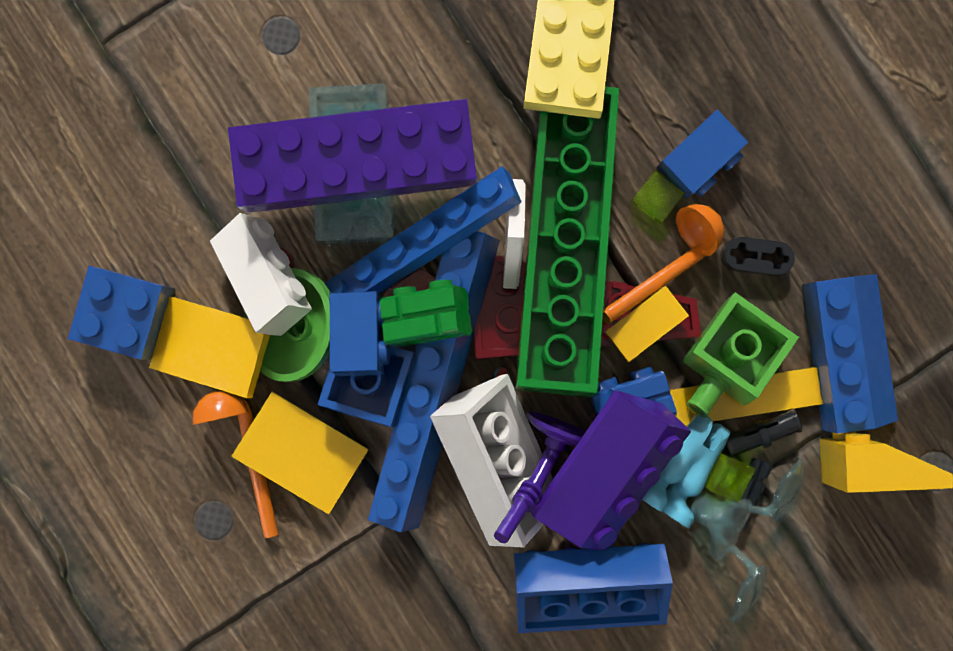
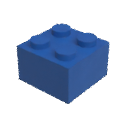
(119, 313)
(370, 396)

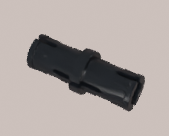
(763, 433)

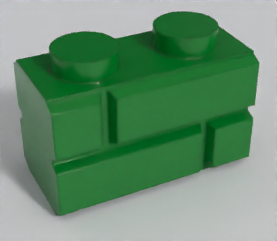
(425, 315)

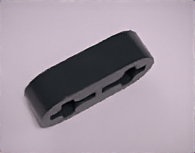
(758, 248)

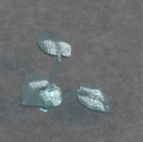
(728, 518)

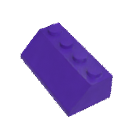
(611, 470)

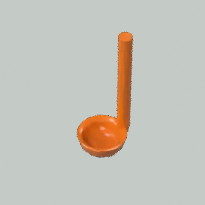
(701, 231)
(223, 405)

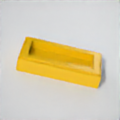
(646, 324)

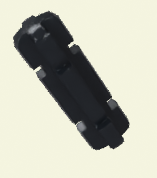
(755, 486)

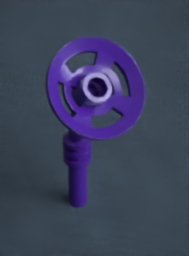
(558, 437)

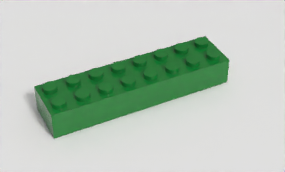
(567, 252)

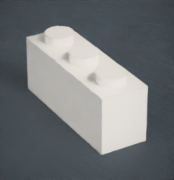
(260, 275)

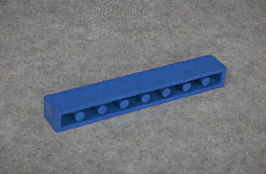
(430, 384)

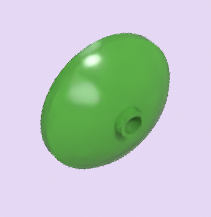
(307, 342)

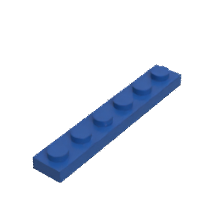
(430, 236)

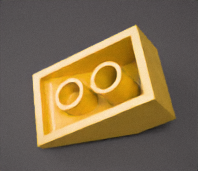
(863, 465)

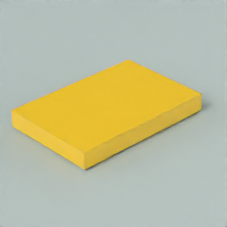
(209, 347)
(300, 452)

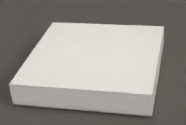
(514, 240)

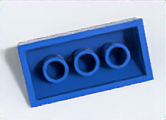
(850, 353)
(592, 588)

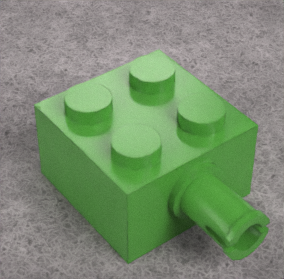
(737, 354)

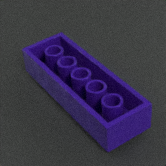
(352, 156)

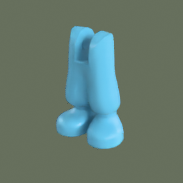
(688, 470)

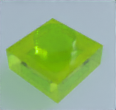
(657, 197)
(729, 477)

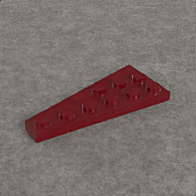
(501, 312)

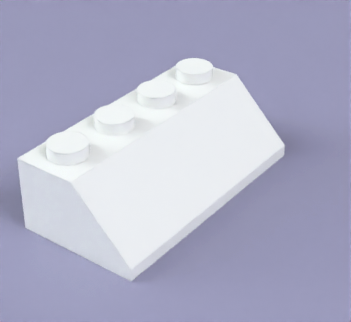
(491, 453)

